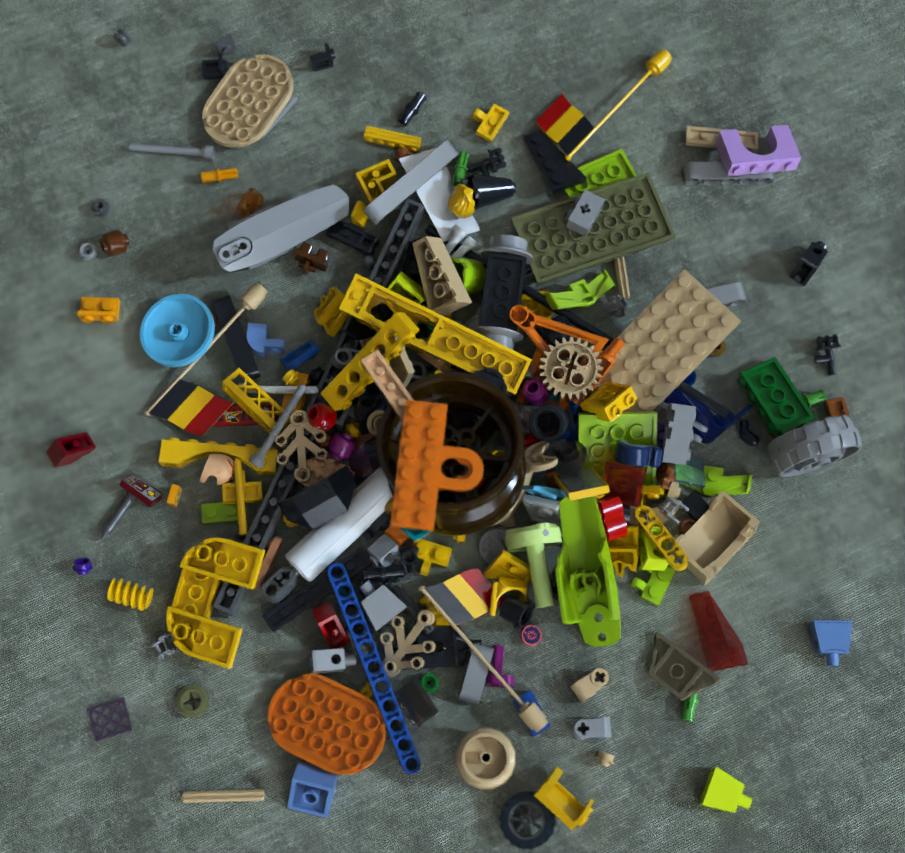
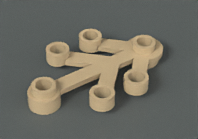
(300, 443)
(405, 645)

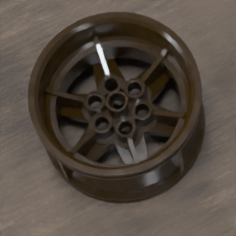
(497, 413)

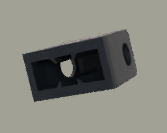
(812, 257)

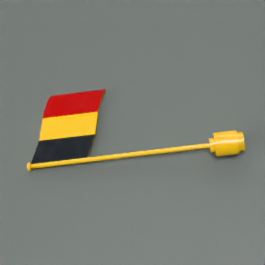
(571, 128)

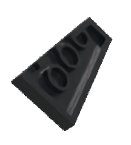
(552, 163)

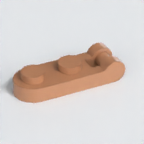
(274, 547)

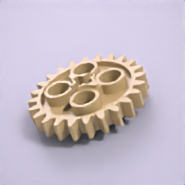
(588, 372)

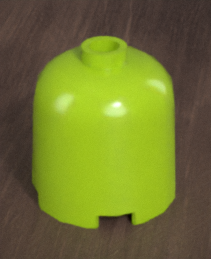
(471, 273)

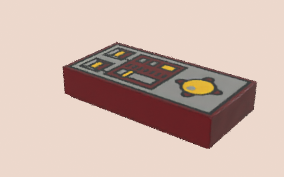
(141, 489)

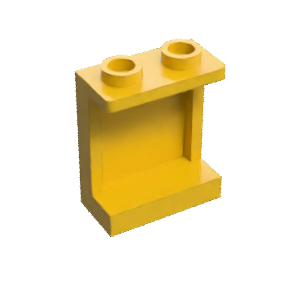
(562, 802)

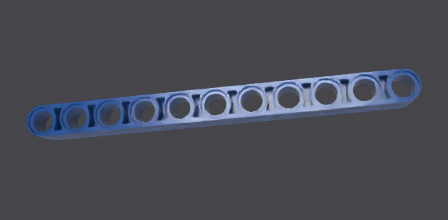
(380, 675)

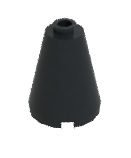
(489, 189)

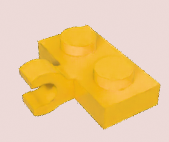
(490, 122)
(252, 492)
(432, 554)

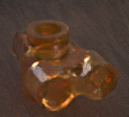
(249, 201)

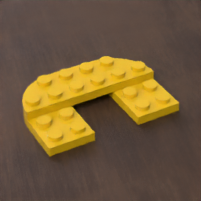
(196, 593)

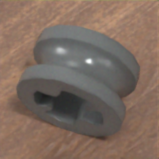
(122, 37)

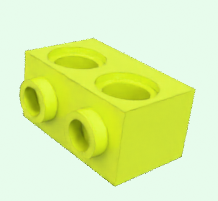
(649, 555)

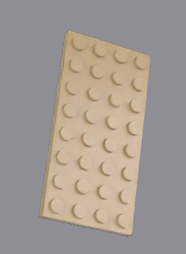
(669, 341)

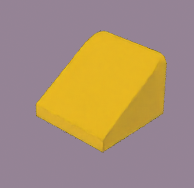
(358, 217)

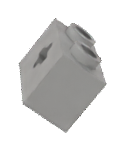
(591, 205)

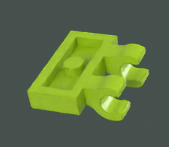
(656, 585)

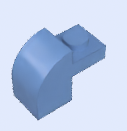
(260, 344)

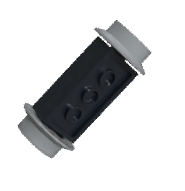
(502, 288)

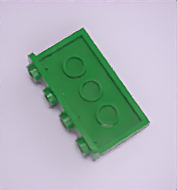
(775, 397)

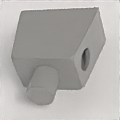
(380, 605)
(321, 662)

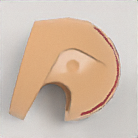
(219, 466)

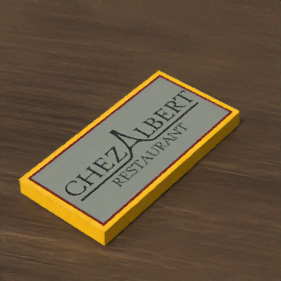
(582, 485)

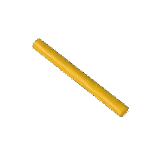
(240, 497)

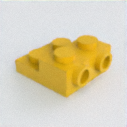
(609, 401)

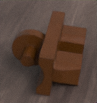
(309, 261)

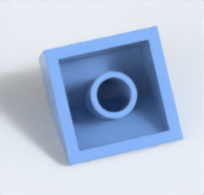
(312, 790)

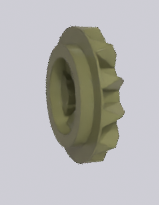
(185, 696)

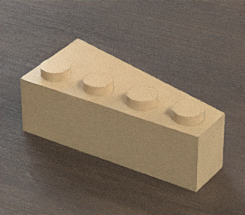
(439, 277)

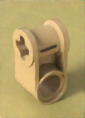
(587, 686)

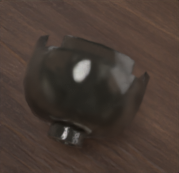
(570, 456)

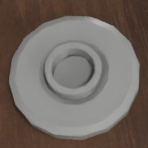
(492, 544)

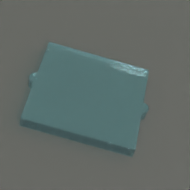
(691, 473)

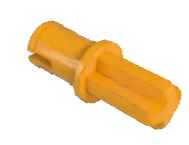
(218, 175)

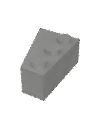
(678, 433)

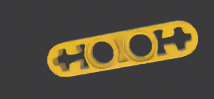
(663, 536)

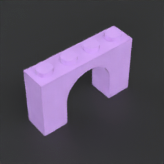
(740, 161)

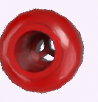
(322, 416)

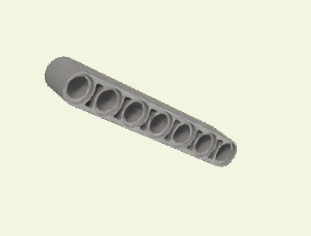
(410, 182)

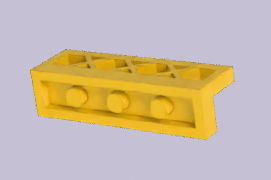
(248, 404)

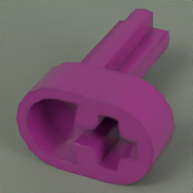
(497, 664)

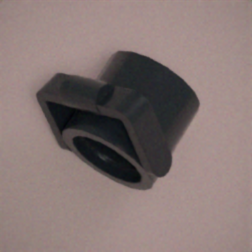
(517, 611)

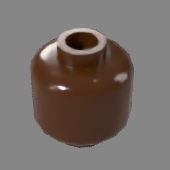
(114, 243)

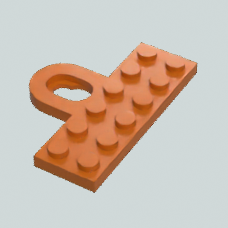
(420, 466)

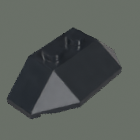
(321, 500)

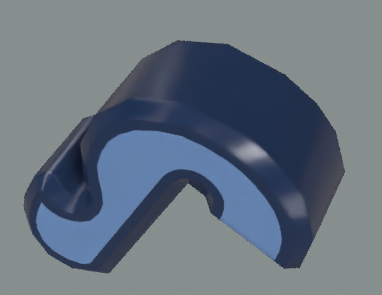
(638, 454)

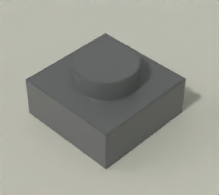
(225, 45)

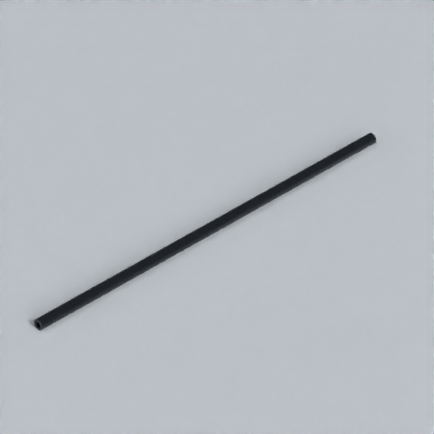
(583, 325)

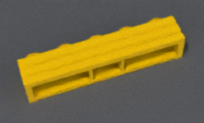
(392, 139)

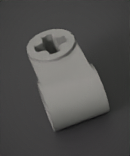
(595, 728)

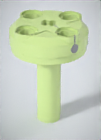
(534, 541)

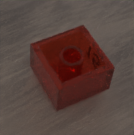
(625, 482)

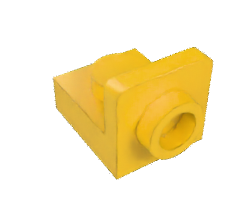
(652, 493)

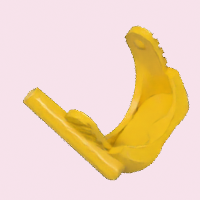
(503, 585)

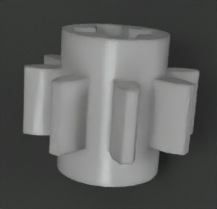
(616, 306)

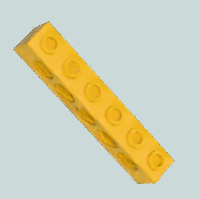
(335, 392)

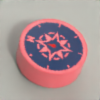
(531, 635)

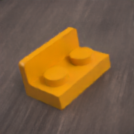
(99, 309)

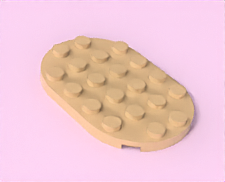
(247, 101)

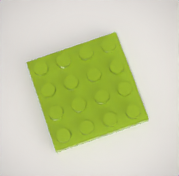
(603, 172)
(601, 437)

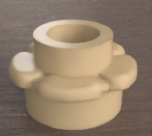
(605, 758)

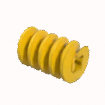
(129, 595)

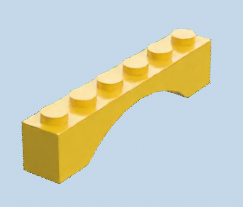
(180, 453)

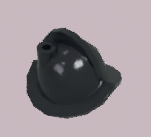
(551, 335)

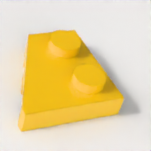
(507, 566)

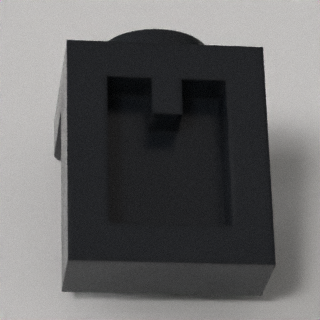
(323, 60)

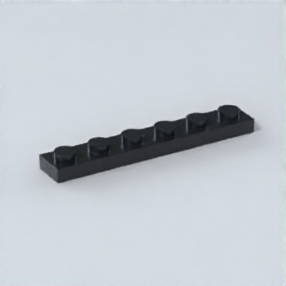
(314, 592)

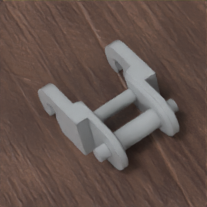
(669, 513)
(162, 639)

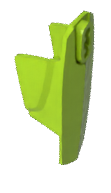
(586, 573)

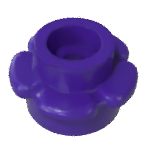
(82, 566)

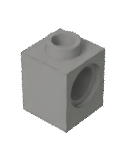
(383, 552)

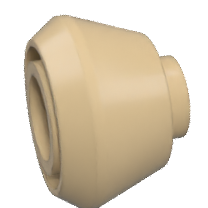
(371, 425)

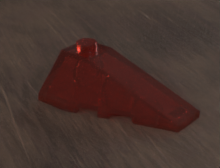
(719, 641)

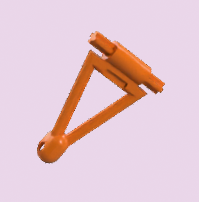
(527, 320)

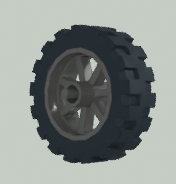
(507, 823)

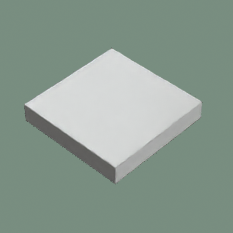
(542, 509)

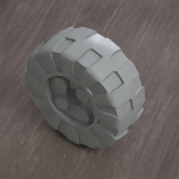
(814, 446)

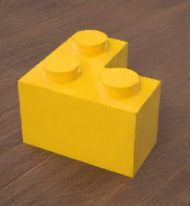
(375, 179)

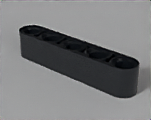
(236, 337)

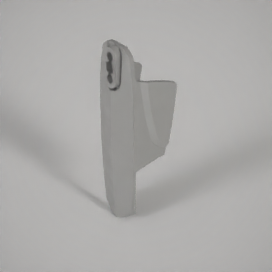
(280, 228)

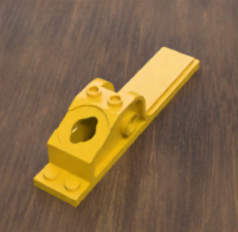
(448, 339)

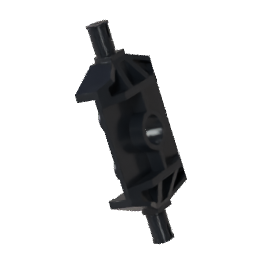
(452, 654)

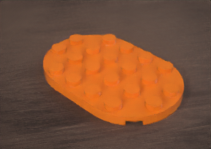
(327, 724)

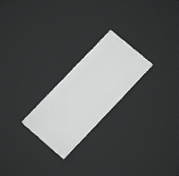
(435, 199)

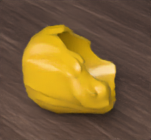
(461, 201)

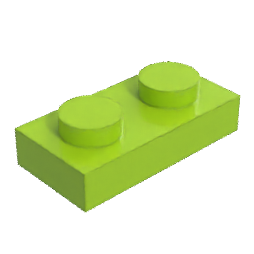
(218, 513)

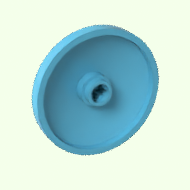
(177, 330)

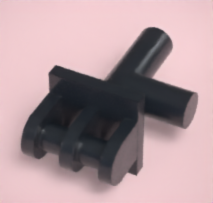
(490, 161)
(829, 357)

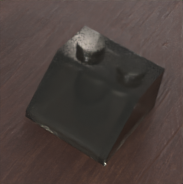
(417, 703)

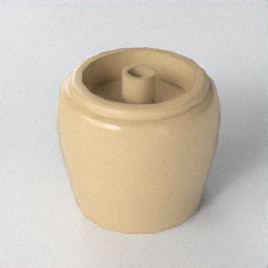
(470, 763)

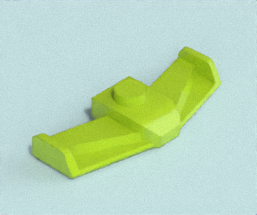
(581, 294)
(716, 483)

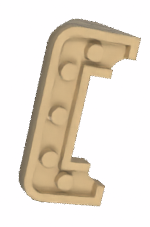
(716, 536)

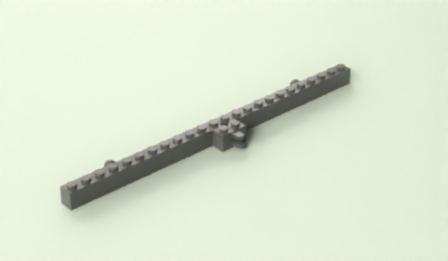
(284, 482)

